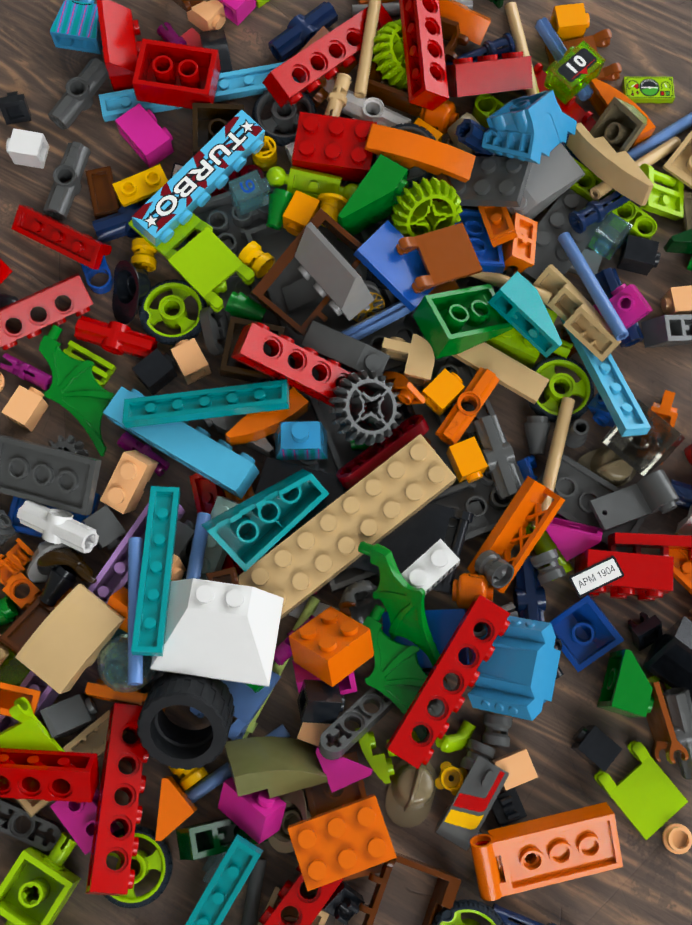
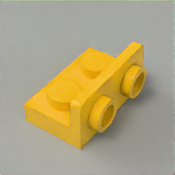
(140, 185)

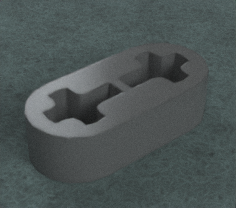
(214, 329)

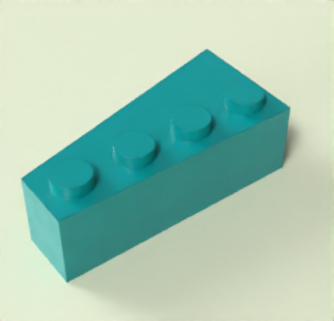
(265, 518)

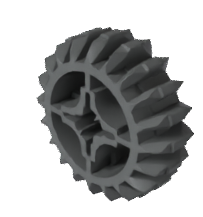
(380, 419)

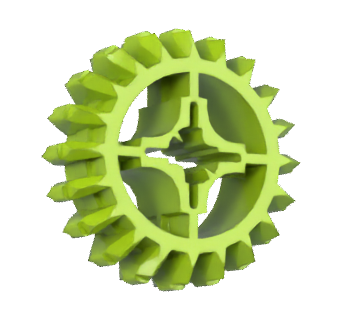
(390, 54)
(419, 208)

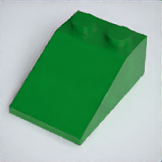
(374, 196)
(459, 319)

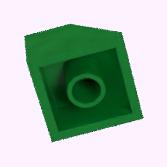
(625, 686)

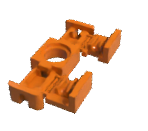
(12, 576)

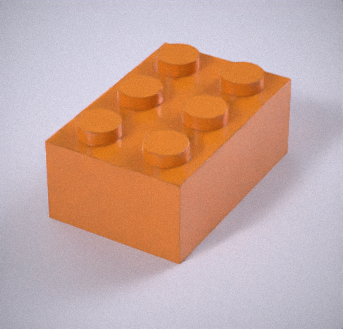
(341, 842)

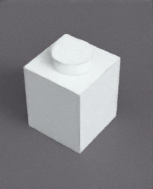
(27, 148)

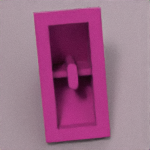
(573, 537)
(342, 771)

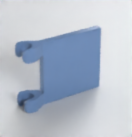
(246, 704)

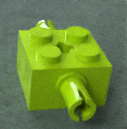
(521, 350)
(50, 877)

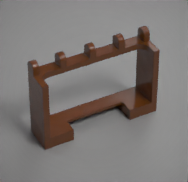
(399, 99)
(318, 219)
(443, 894)

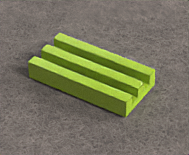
(106, 375)

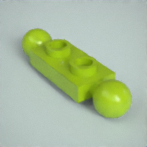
(309, 182)

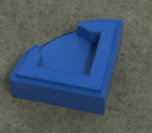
(526, 467)

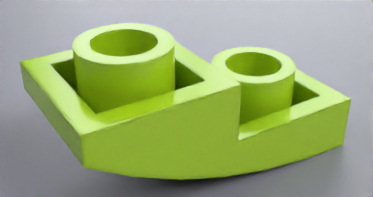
(381, 766)

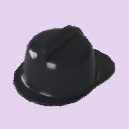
(130, 288)

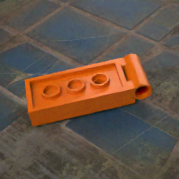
(546, 851)

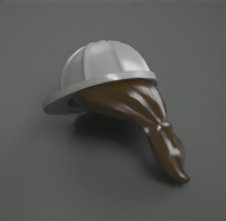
(53, 554)

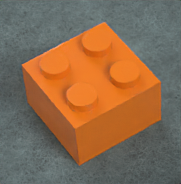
(331, 646)

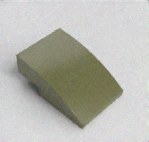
(273, 764)

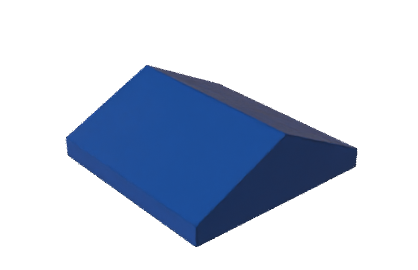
(585, 632)

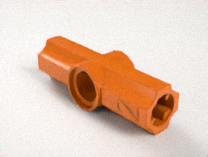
(476, 394)

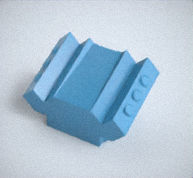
(528, 127)
(519, 671)

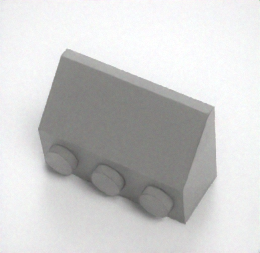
(331, 274)

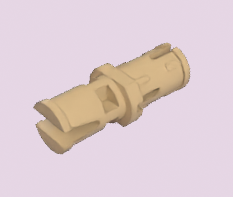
(337, 98)

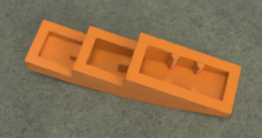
(419, 151)

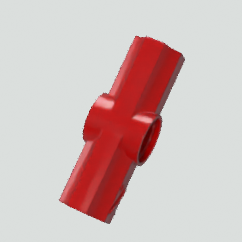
(114, 337)

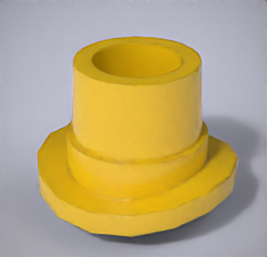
(332, 204)

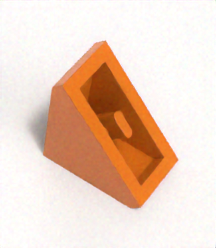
(173, 807)

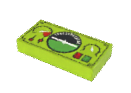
(649, 89)

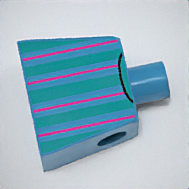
(77, 27)
(301, 441)

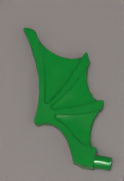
(75, 387)
(401, 601)
(395, 668)

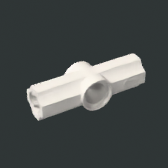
(362, 107)
(58, 526)

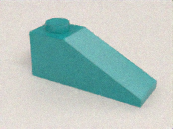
(524, 309)

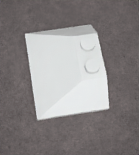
(220, 632)

